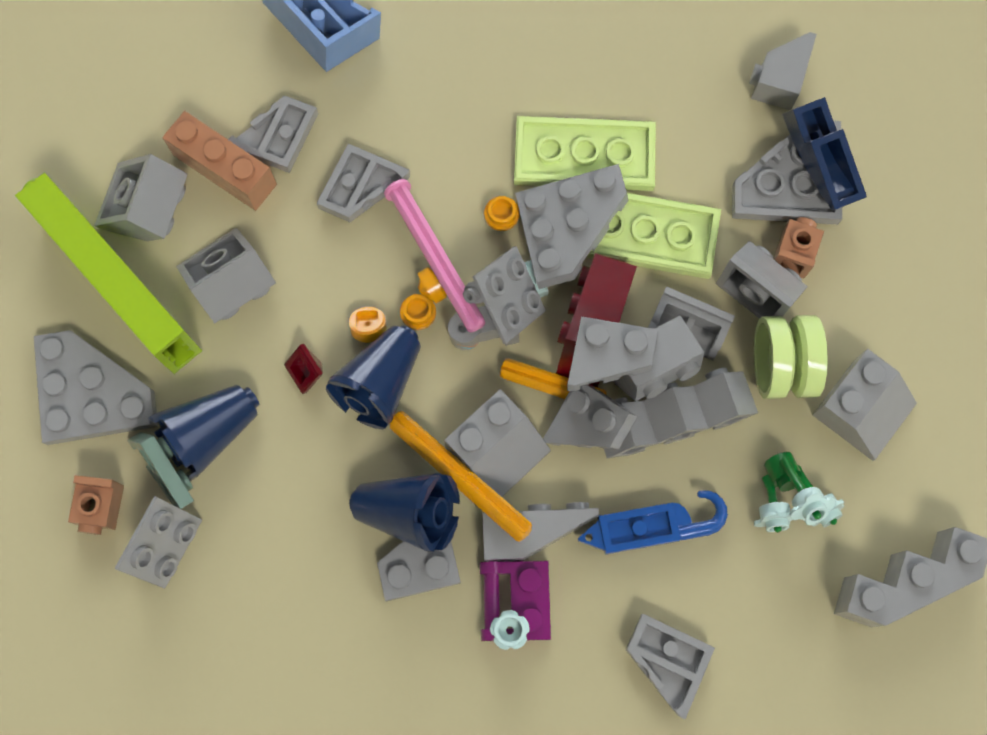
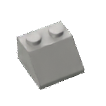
(142, 198)
(226, 275)
(760, 282)
(675, 357)
(867, 404)
(498, 443)

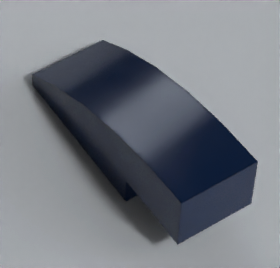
(825, 153)

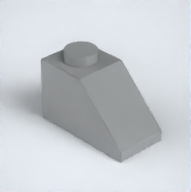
(783, 72)

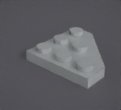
(781, 189)
(569, 221)
(86, 392)

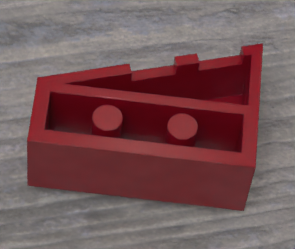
(602, 298)

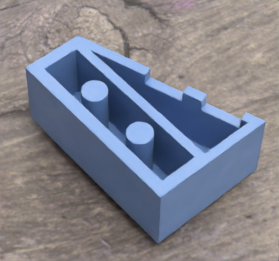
(328, 28)

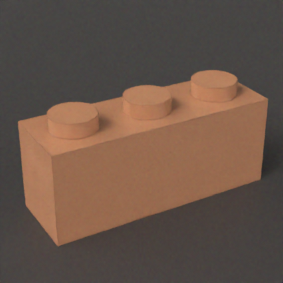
(220, 160)

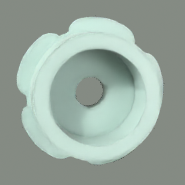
(514, 640)

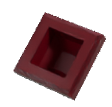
(304, 368)

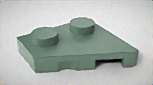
(157, 456)

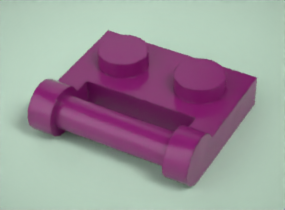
(528, 596)

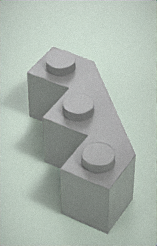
(686, 411)
(914, 580)

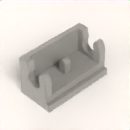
(705, 322)

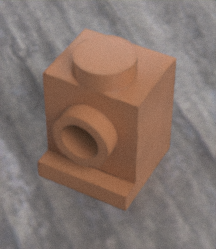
(794, 255)
(108, 500)

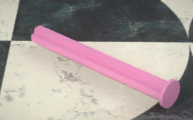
(434, 253)

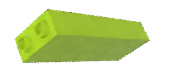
(108, 273)

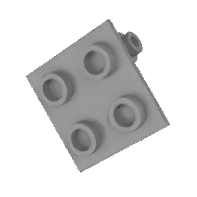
(506, 294)
(158, 543)

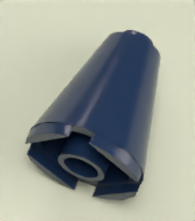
(376, 377)
(205, 426)
(410, 509)

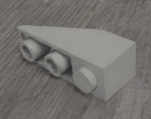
(546, 528)

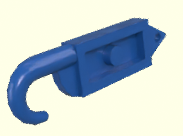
(652, 526)

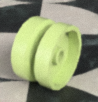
(790, 356)

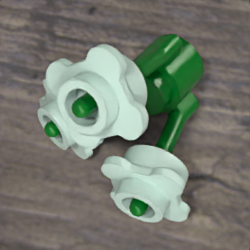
(808, 503)

